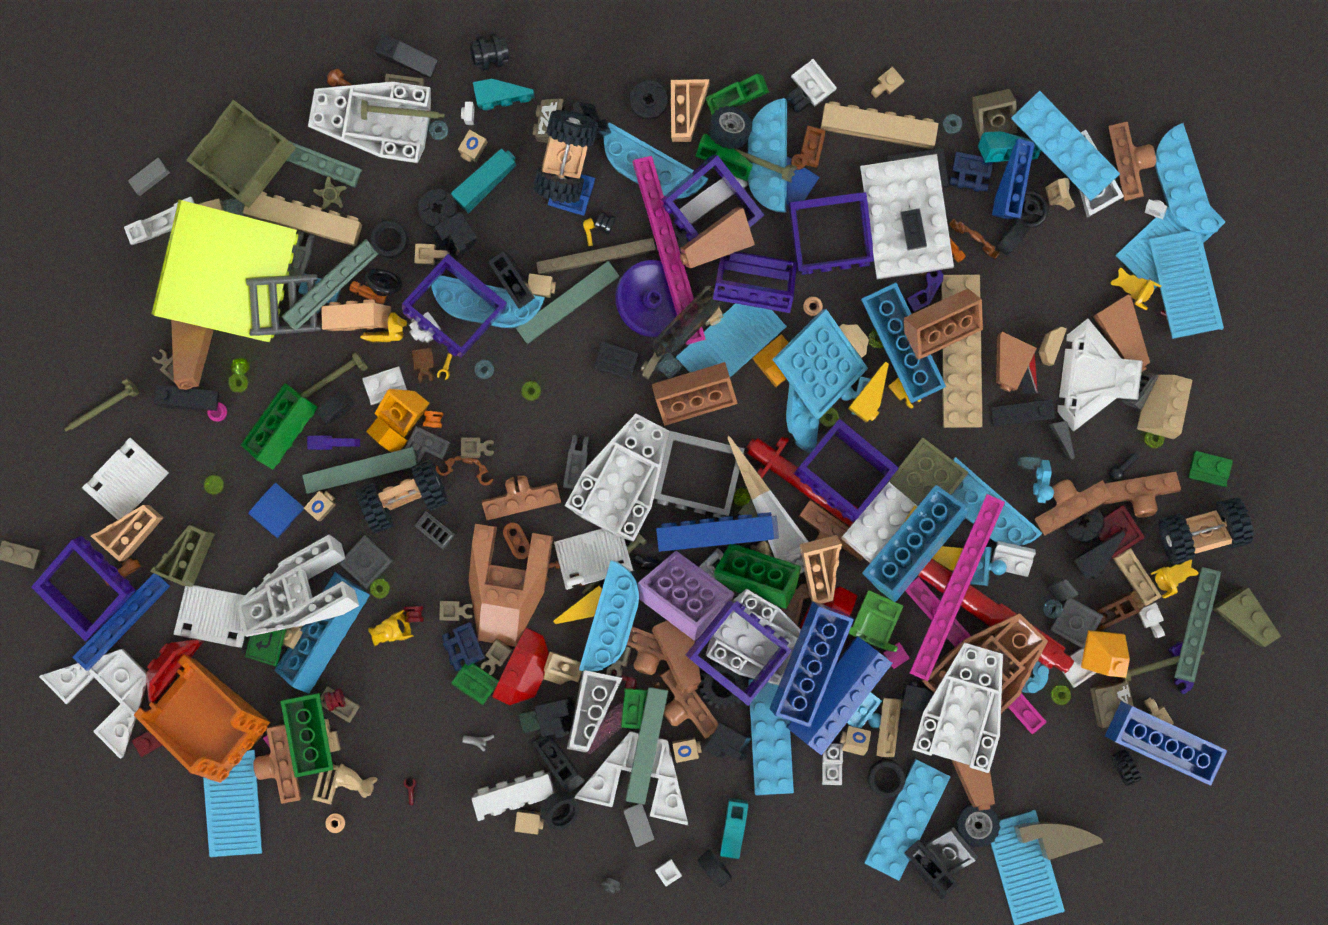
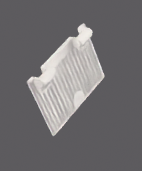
(125, 480)
(590, 556)
(211, 615)

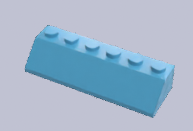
(887, 314)
(915, 543)
(318, 643)

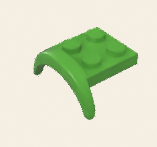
(876, 620)

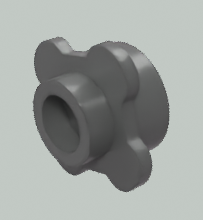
(611, 885)

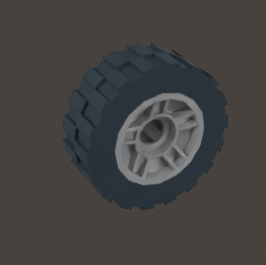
(730, 127)
(983, 835)

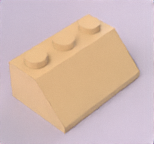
(1166, 406)

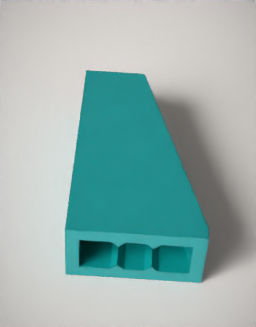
(484, 180)

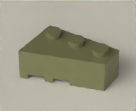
(185, 557)
(1247, 616)

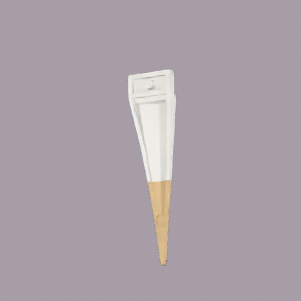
(790, 536)

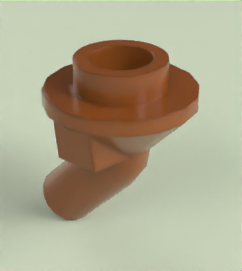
(335, 78)

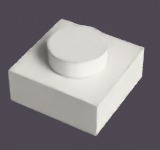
(467, 113)
(1156, 208)
(668, 872)

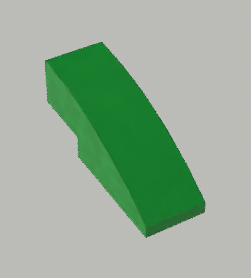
(738, 93)
(734, 161)

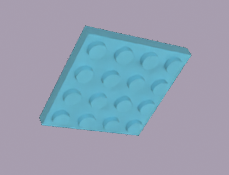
(820, 363)

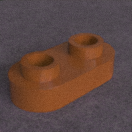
(516, 541)
(128, 567)

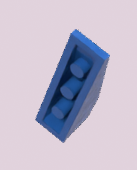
(1012, 189)

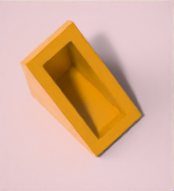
(386, 436)

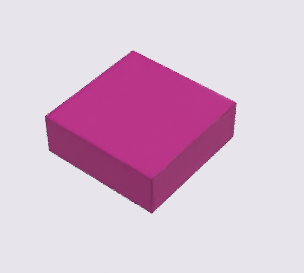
(897, 657)

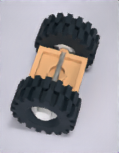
(564, 157)
(376, 504)
(1207, 531)

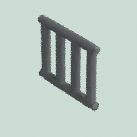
(272, 281)

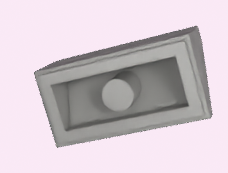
(148, 176)
(638, 824)

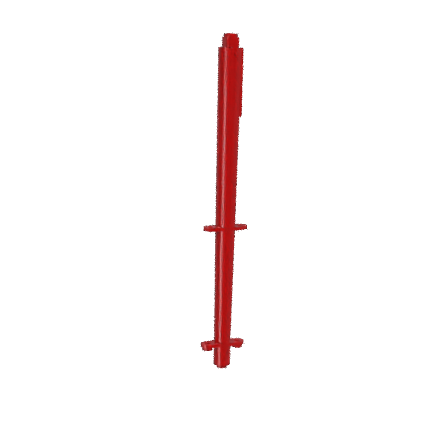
(933, 572)

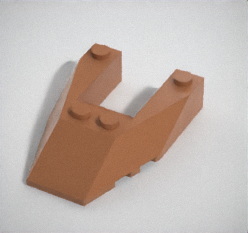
(504, 595)
(1020, 648)

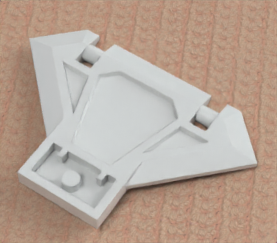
(1094, 376)

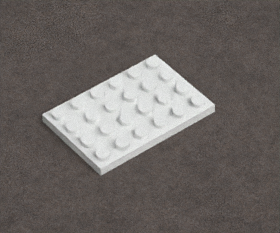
(899, 188)

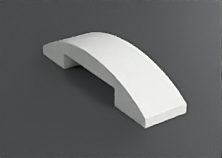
(708, 200)
(152, 227)

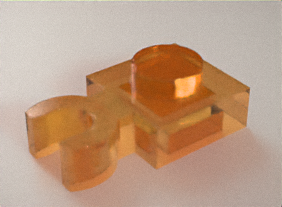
(423, 361)

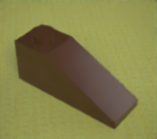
(1120, 609)

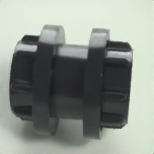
(489, 51)

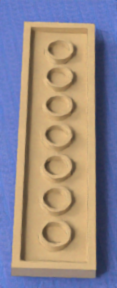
(962, 366)

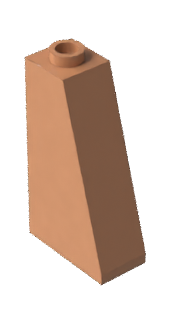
(720, 239)
(1123, 331)
(190, 351)
(674, 647)
(977, 785)

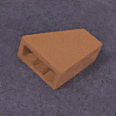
(1012, 361)

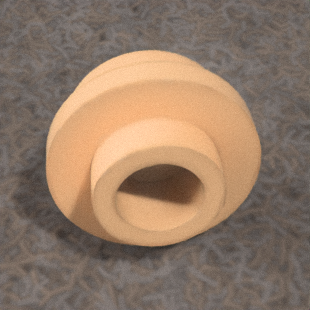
(816, 301)
(341, 823)

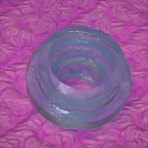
(948, 128)
(438, 136)
(480, 364)
(1048, 608)

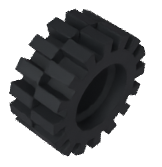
(1126, 767)

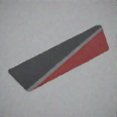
(1029, 380)

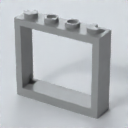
(681, 503)

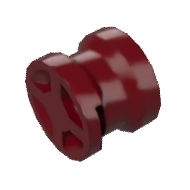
(413, 616)
(334, 699)

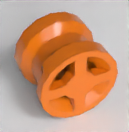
(433, 419)

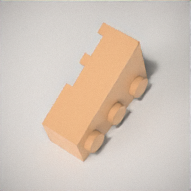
(686, 106)
(355, 316)
(128, 532)
(820, 567)

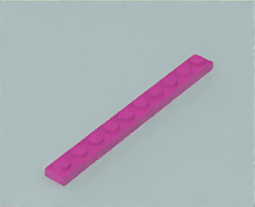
(665, 238)
(957, 587)
(928, 603)

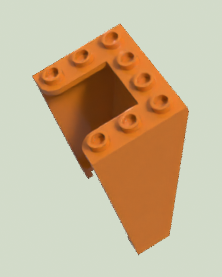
(203, 722)

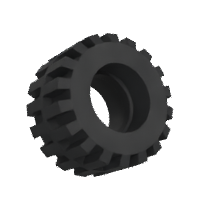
(715, 699)

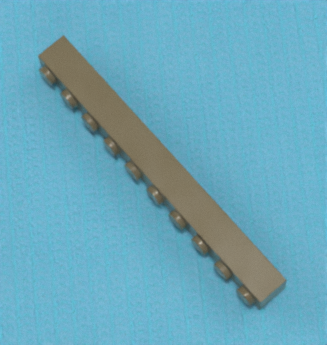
(595, 256)

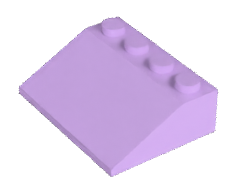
(684, 594)

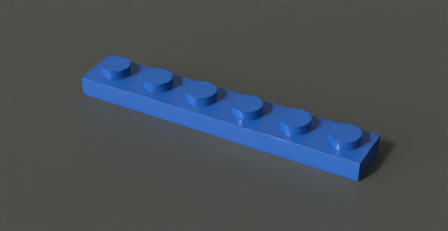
(121, 621)

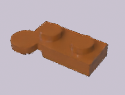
(810, 148)
(794, 608)

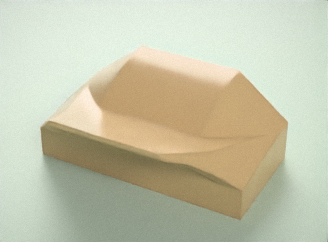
(1059, 193)
(856, 338)
(1051, 345)
(561, 669)

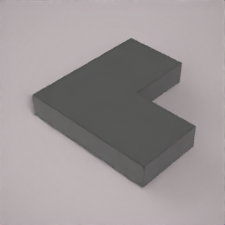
(427, 442)

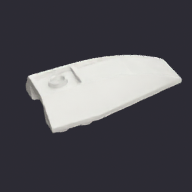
(389, 136)
(622, 479)
(743, 647)
(965, 710)

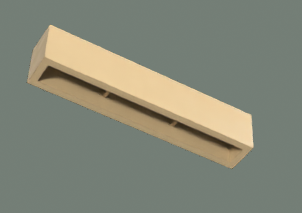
(879, 126)
(305, 219)

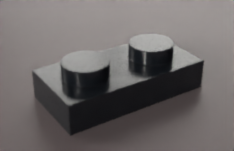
(913, 229)

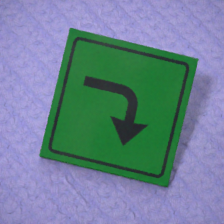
(266, 647)

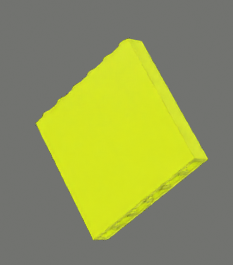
(209, 266)

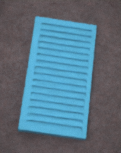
(1137, 252)
(1185, 284)
(734, 339)
(234, 811)
(1025, 873)

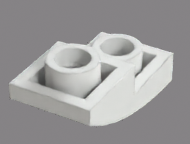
(832, 765)

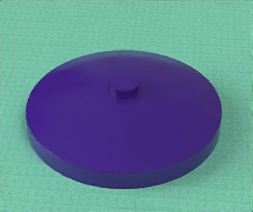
(645, 298)

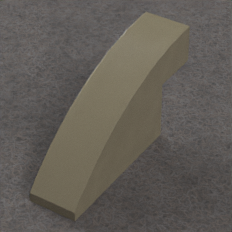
(1056, 838)

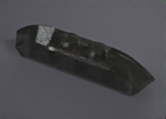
(687, 322)

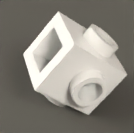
(417, 332)

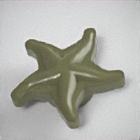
(330, 194)

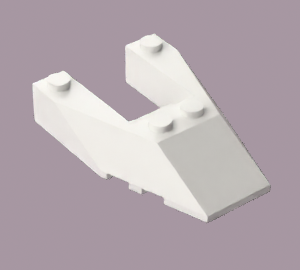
(286, 597)

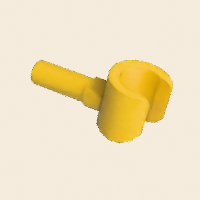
(588, 224)
(445, 367)

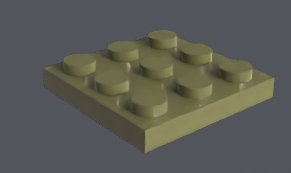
(925, 469)

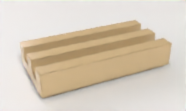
(318, 785)

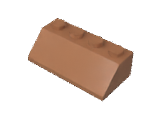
(944, 323)
(694, 394)

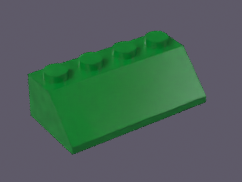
(279, 426)
(760, 573)
(307, 735)

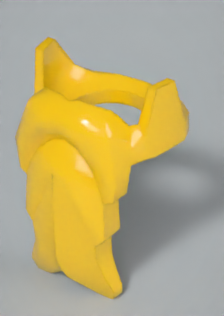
(1139, 289)
(395, 329)
(1168, 578)
(389, 629)

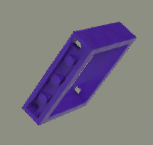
(715, 162)
(843, 263)
(469, 280)
(756, 295)
(865, 450)
(64, 607)
(767, 671)

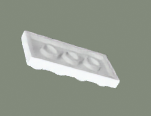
(879, 522)

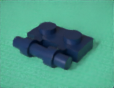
(970, 165)
(468, 643)

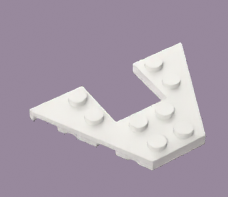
(121, 678)
(603, 783)

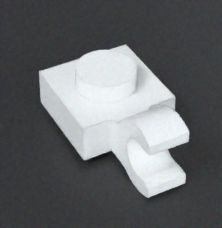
(1151, 617)

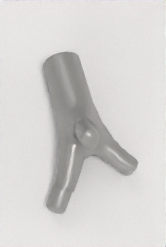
(478, 741)

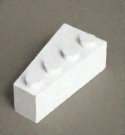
(1105, 198)
(592, 703)
(512, 794)

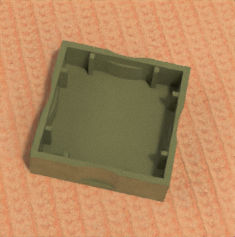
(241, 153)

